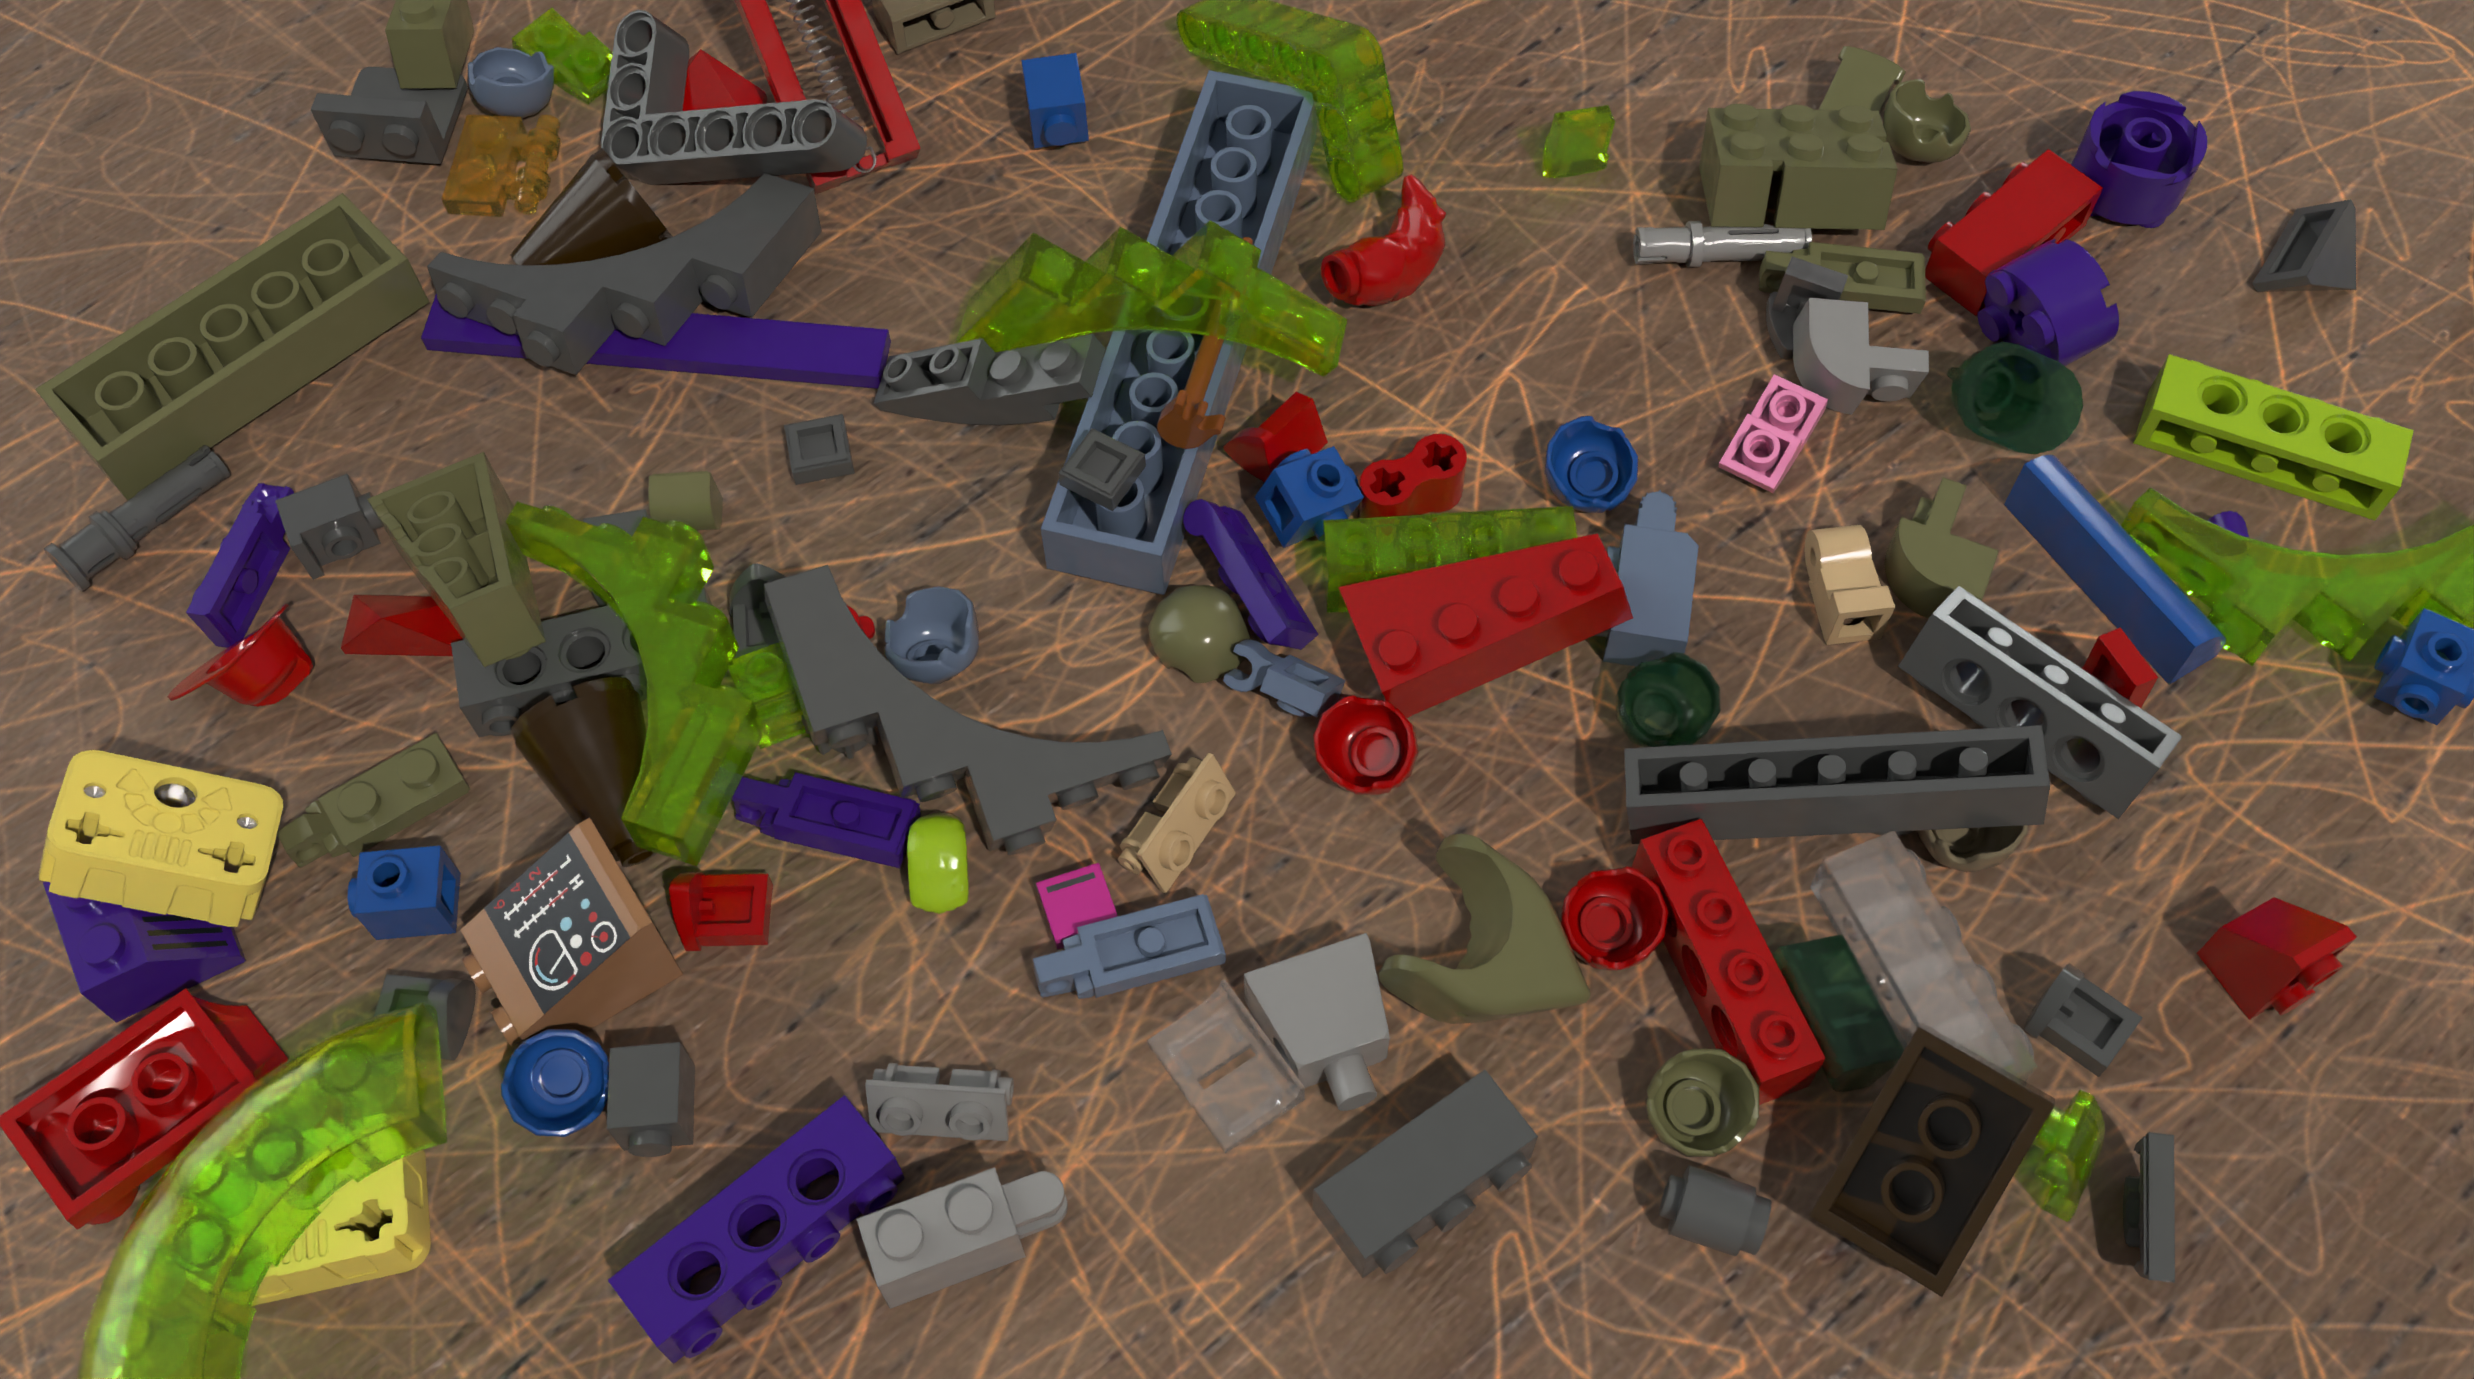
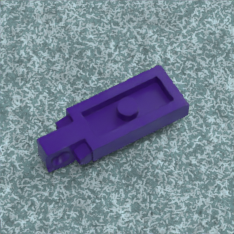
(242, 569)
(829, 816)

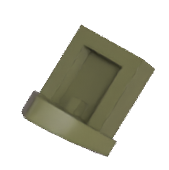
(1862, 81)

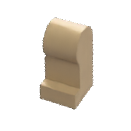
(1846, 584)

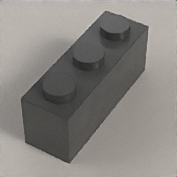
(1425, 1175)

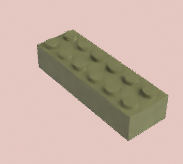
(234, 345)

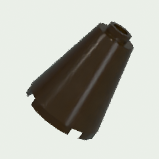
(591, 219)
(590, 756)

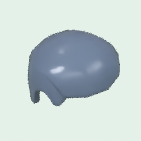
(511, 81)
(933, 636)

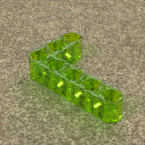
(1319, 55)

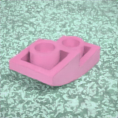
(1773, 434)

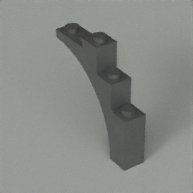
(645, 293)
(1009, 777)

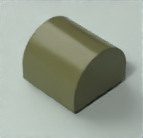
(687, 499)

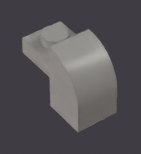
(1838, 363)

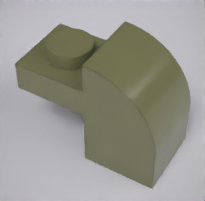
(1929, 562)

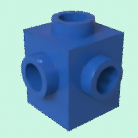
(1306, 492)
(2428, 668)

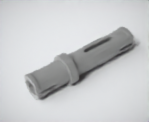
(1706, 244)

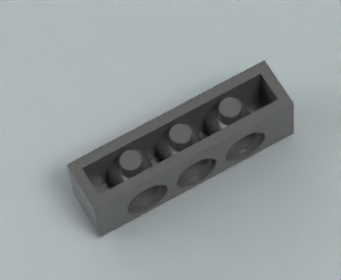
(494, 694)
(2069, 700)

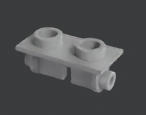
(913, 1103)

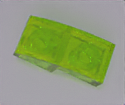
(578, 60)
(2071, 1148)

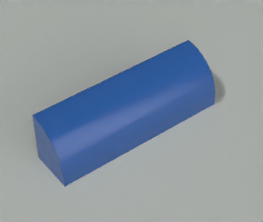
(2113, 569)

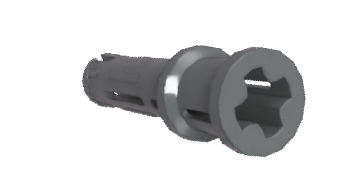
(116, 532)

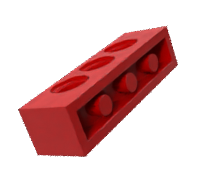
(1728, 962)

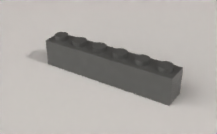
(1841, 784)

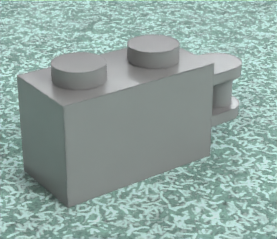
(957, 1231)

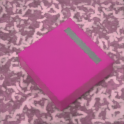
(1075, 901)

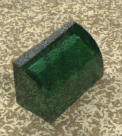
(1840, 1011)

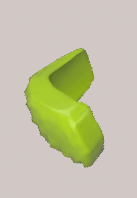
(938, 863)

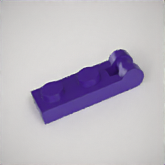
(1251, 574)

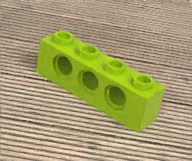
(2274, 437)

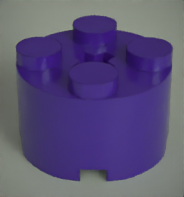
(2141, 157)
(2050, 303)

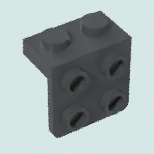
(389, 121)

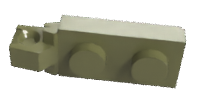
(1876, 276)
(376, 804)

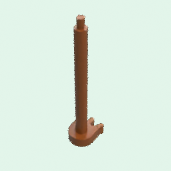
(1184, 418)

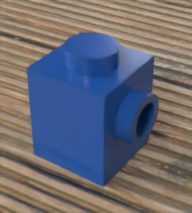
(1055, 100)
(405, 892)

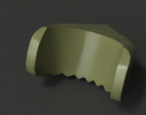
(1516, 949)

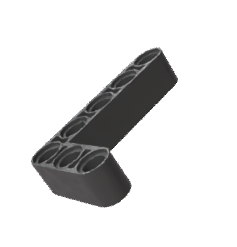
(664, 145)

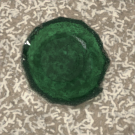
(1668, 701)

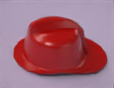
(256, 668)

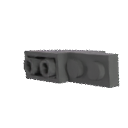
(983, 387)

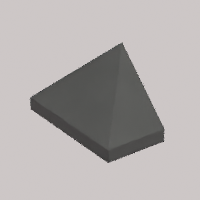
(2313, 251)

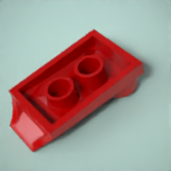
(137, 1103)

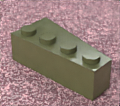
(465, 557)

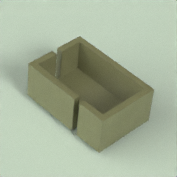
(1829, 162)

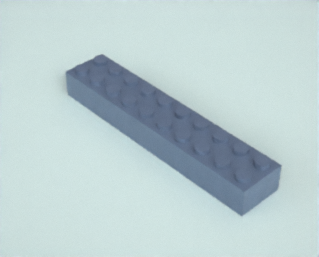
(1243, 173)

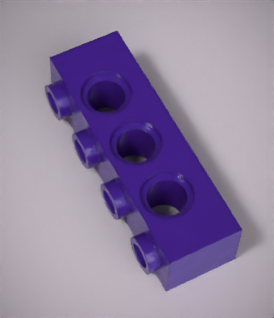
(718, 1233)

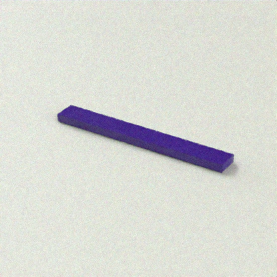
(706, 347)

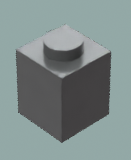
(651, 1098)

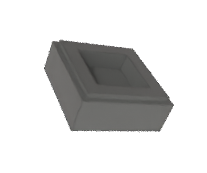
(819, 449)
(1102, 469)

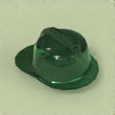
(2016, 397)

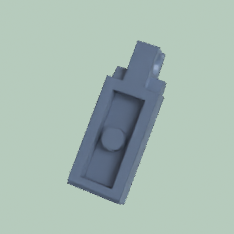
(1133, 950)

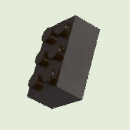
(1932, 1158)

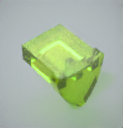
(1578, 142)

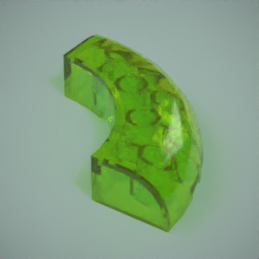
(250, 1188)

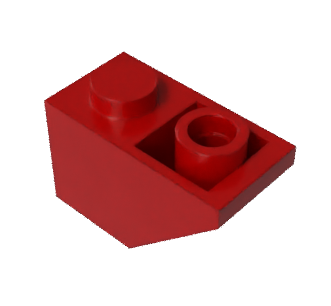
(2275, 956)

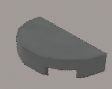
(2151, 1208)

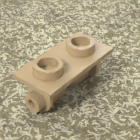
(1193, 803)

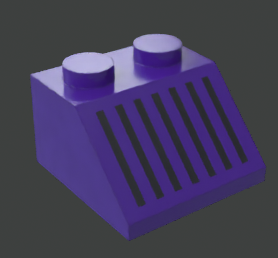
(138, 957)

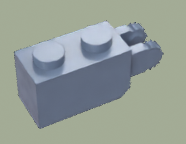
(1658, 581)

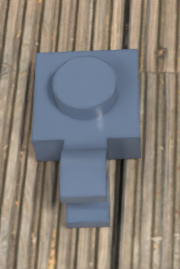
(1295, 683)

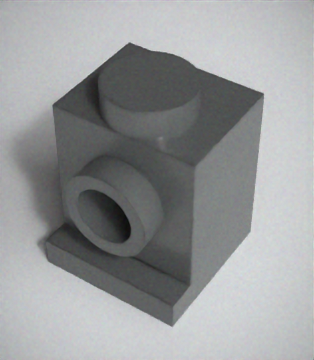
(328, 523)

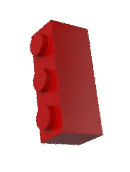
(2031, 207)

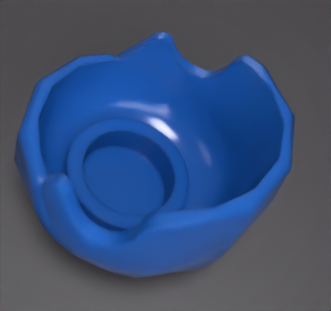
(1590, 465)
(556, 1082)

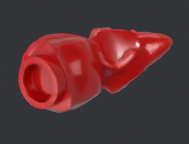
(1393, 264)

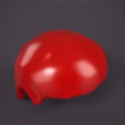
(1365, 745)
(1614, 918)

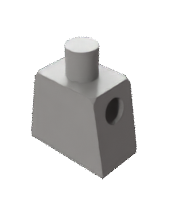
(1325, 1017)

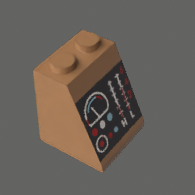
(566, 942)

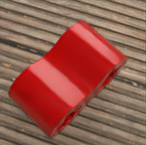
(1416, 484)

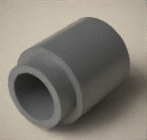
(1715, 1211)

